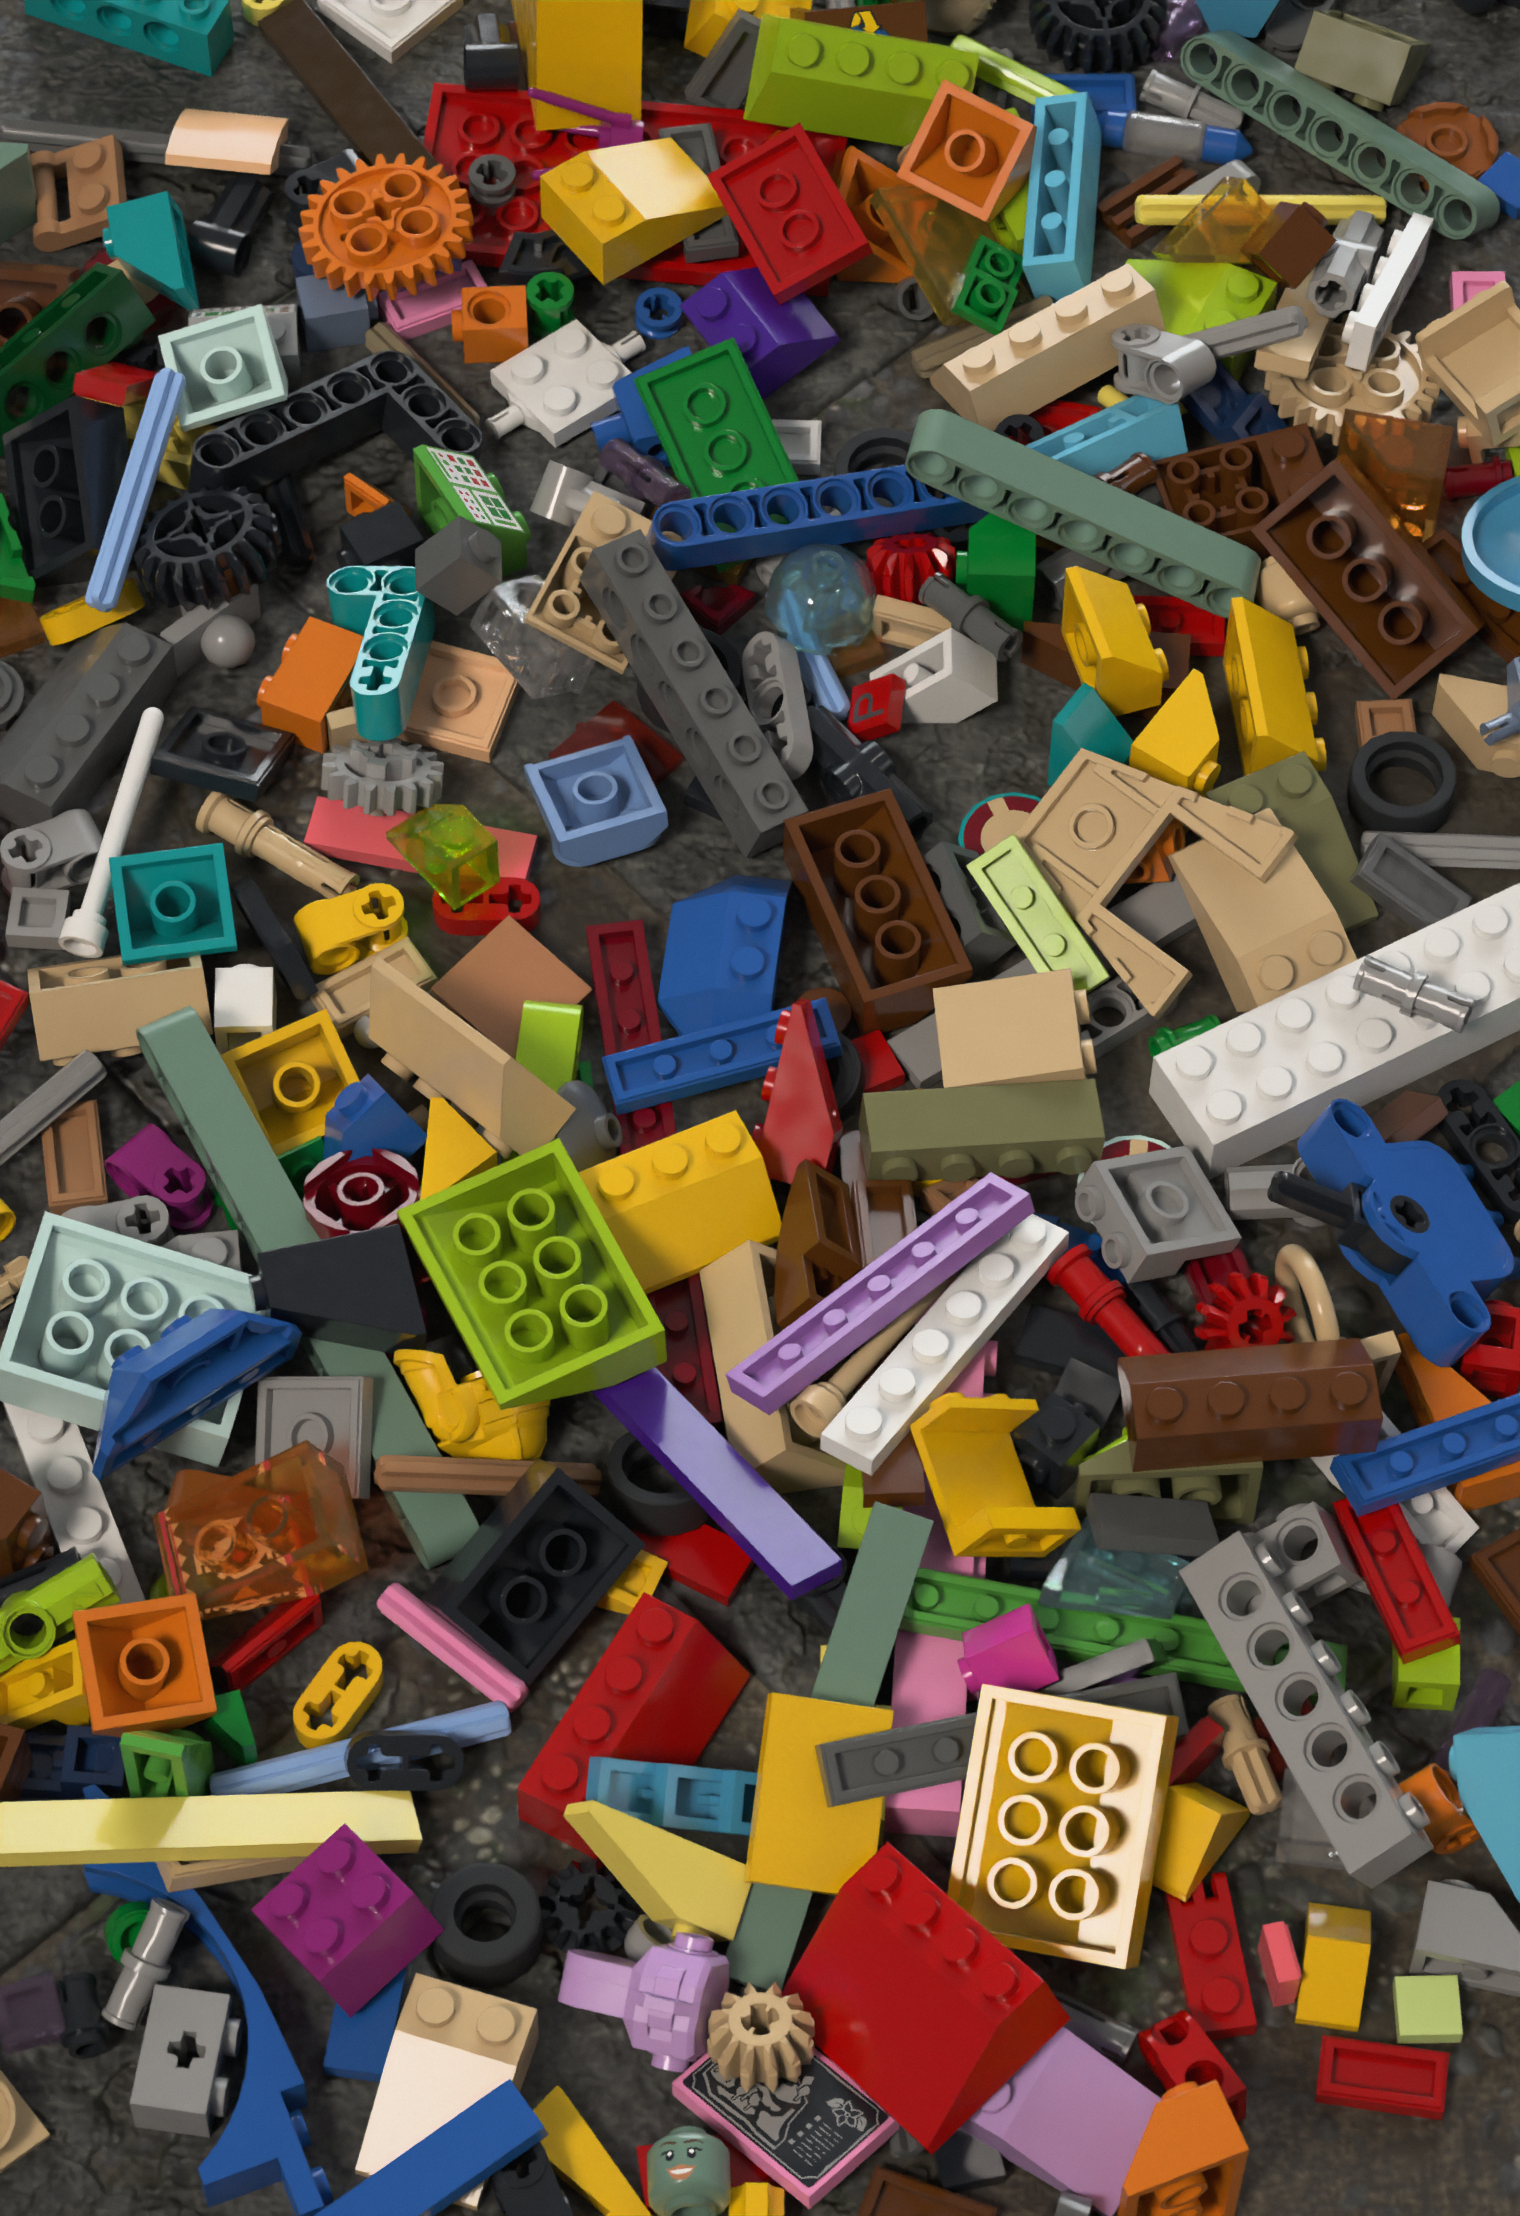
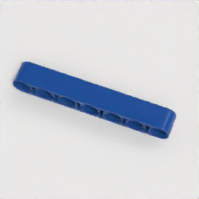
(808, 523)

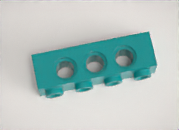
(175, 31)

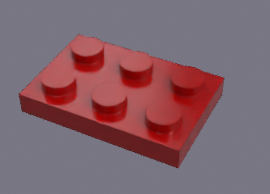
(789, 214)

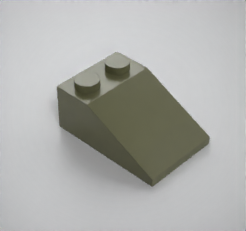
(1307, 808)
(1227, 1488)

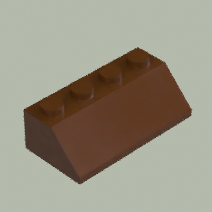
(1368, 576)
(874, 909)
(1250, 1404)

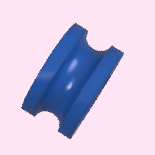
(650, 301)

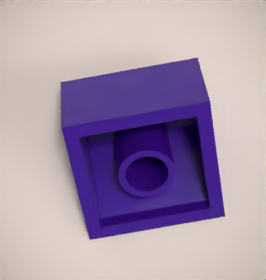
(770, 336)

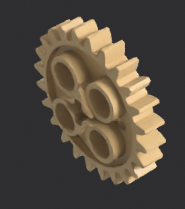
(1389, 386)

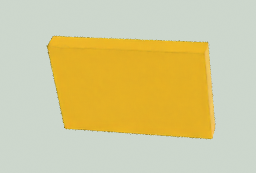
(792, 1831)

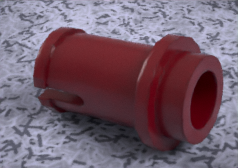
(1475, 478)

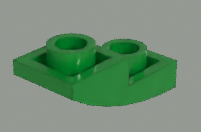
(987, 285)

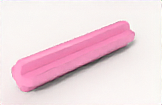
(452, 1646)

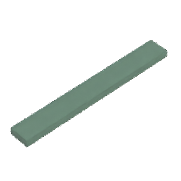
(849, 1675)

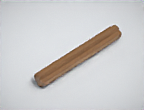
(469, 1475)

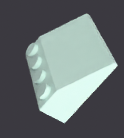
(90, 1302)

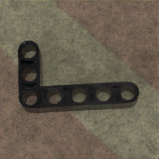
(328, 415)

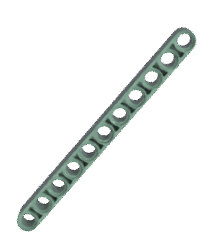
(275, 1218)

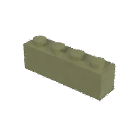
(981, 1131)

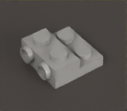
(1154, 1212)

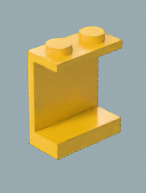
(981, 1480)

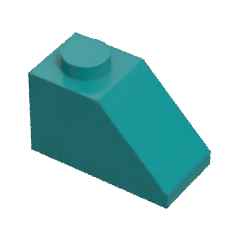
(153, 246)
(1087, 725)

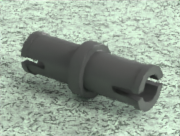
(971, 616)

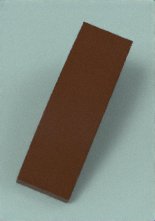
(814, 1244)

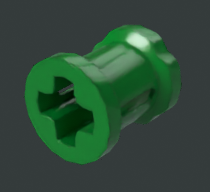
(549, 304)

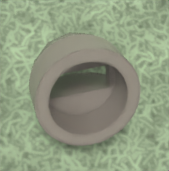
(644, 1935)

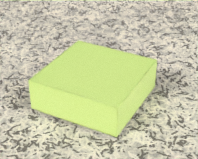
(1427, 2009)

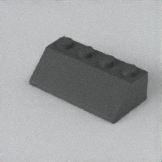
(82, 722)

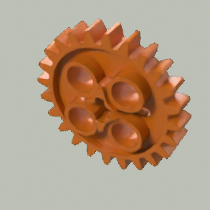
(386, 227)

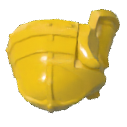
(466, 1414)

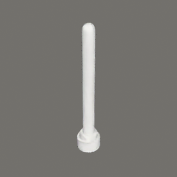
(85, 930)

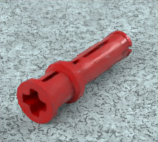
(1103, 1302)

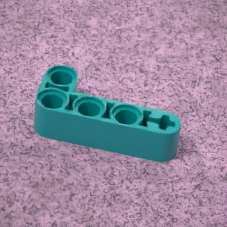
(395, 644)

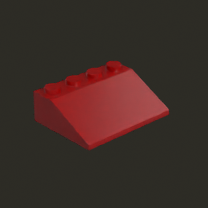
(919, 1999)

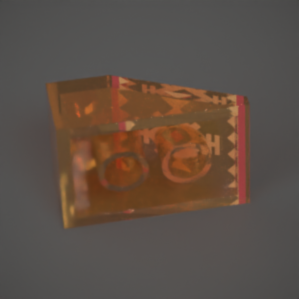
(263, 1535)

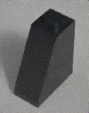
(344, 1290)

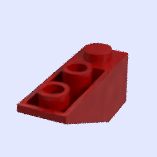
(802, 1103)

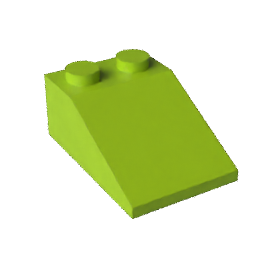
(1207, 296)

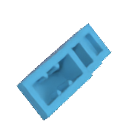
(675, 1794)

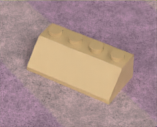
(1047, 351)
(461, 1066)
(740, 1321)

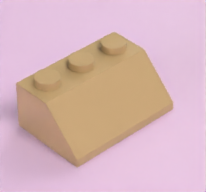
(103, 1003)

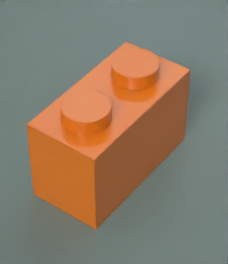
(310, 682)

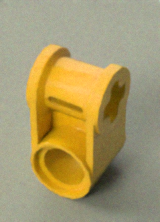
(348, 928)

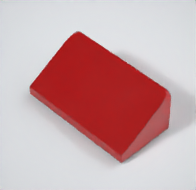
(266, 1643)

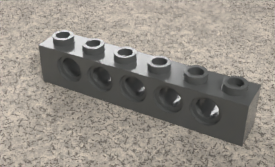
(692, 692)

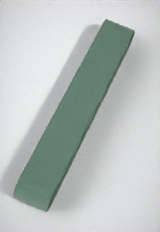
(1361, 133)
(1081, 512)

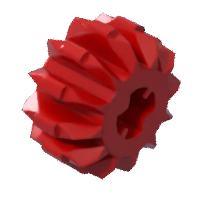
(906, 561)
(1231, 1309)

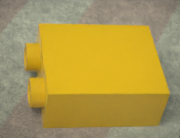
(581, 53)

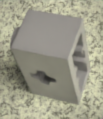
(178, 2026)

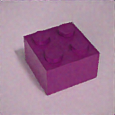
(347, 1920)

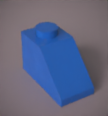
(370, 1119)

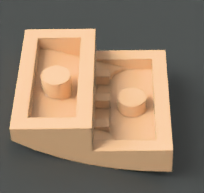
(227, 141)

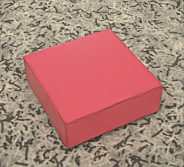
(1279, 1963)

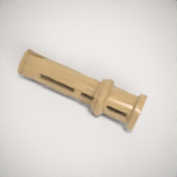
(257, 836)

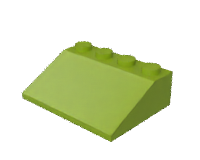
(535, 1280)

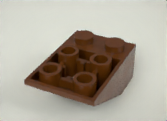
(1238, 481)

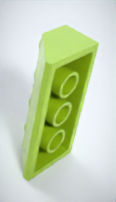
(849, 79)

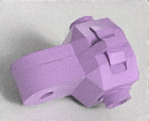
(660, 1997)

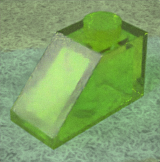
(449, 851)

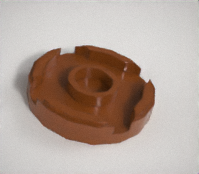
(1453, 136)

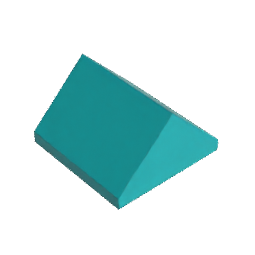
(172, 904)

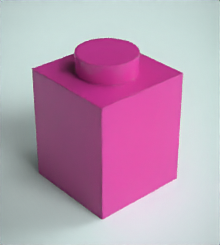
(1008, 1653)

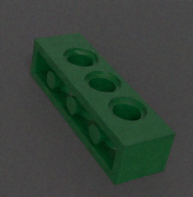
(61, 329)

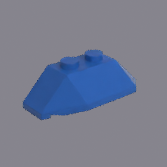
(724, 953)
(185, 1377)

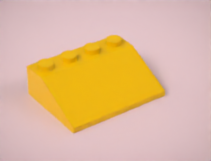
(1062, 1823)

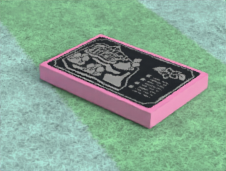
(799, 2135)

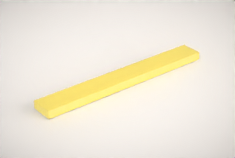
(201, 1827)

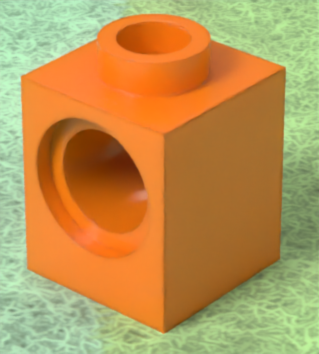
(491, 323)

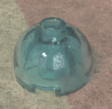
(821, 598)

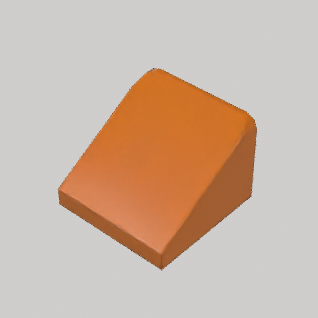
(364, 496)

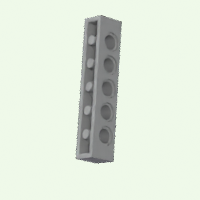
(1221, 1587)

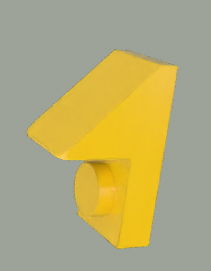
(45, 1690)

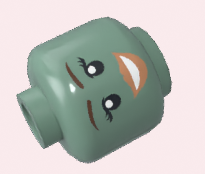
(688, 2174)

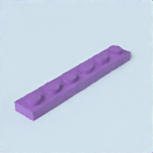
(879, 1293)

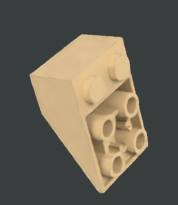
(563, 604)

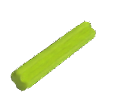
(1010, 74)

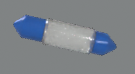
(1171, 136)

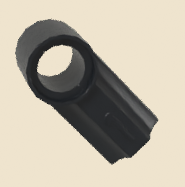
(489, 55)
(226, 236)

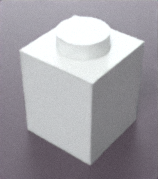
(243, 1005)

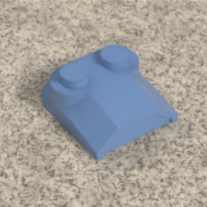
(598, 803)

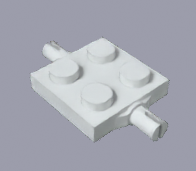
(561, 383)

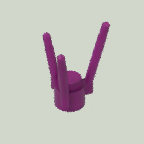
(614, 131)

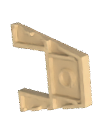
(1097, 831)

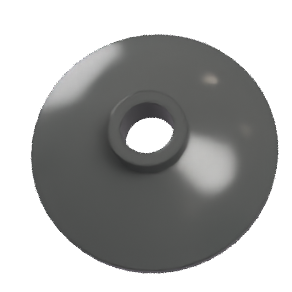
(591, 1131)

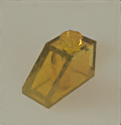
(1216, 226)

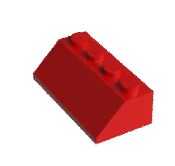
(647, 1700)

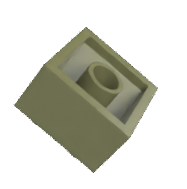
(1360, 58)

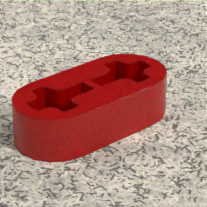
(490, 909)

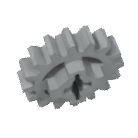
(382, 776)

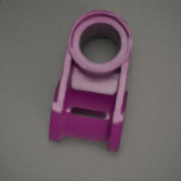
(158, 1168)

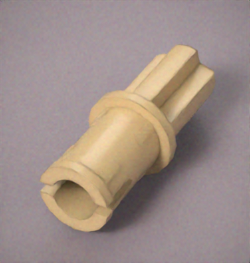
(1246, 1754)

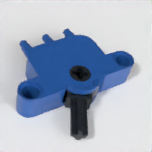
(1404, 1224)

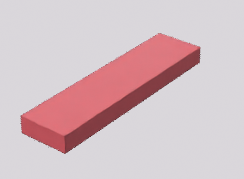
(362, 839)

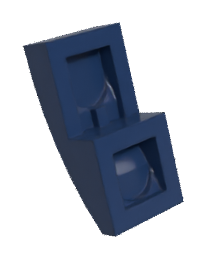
(1228, 411)
(73, 1762)

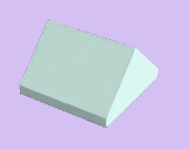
(227, 367)

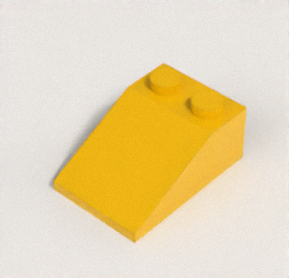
(627, 204)

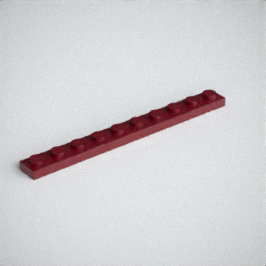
(626, 1022)

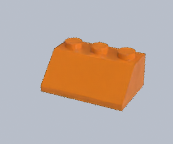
(1187, 2157)

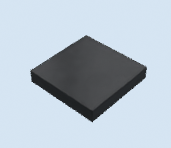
(223, 754)

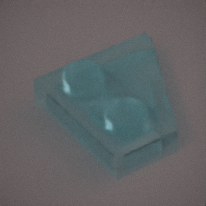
(1114, 1580)

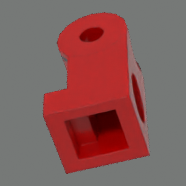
(1183, 2053)

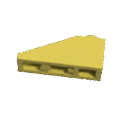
(664, 1873)

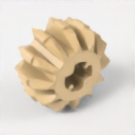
(760, 2037)

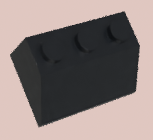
(64, 486)
(533, 1570)

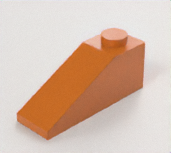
(1442, 1393)

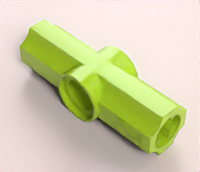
(73, 1589)

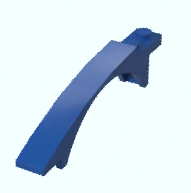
(266, 2128)

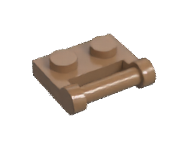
(94, 183)

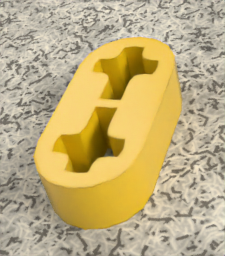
(79, 619)
(327, 1689)

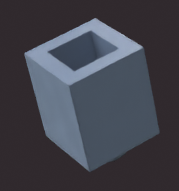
(330, 316)

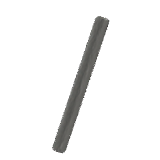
(136, 144)

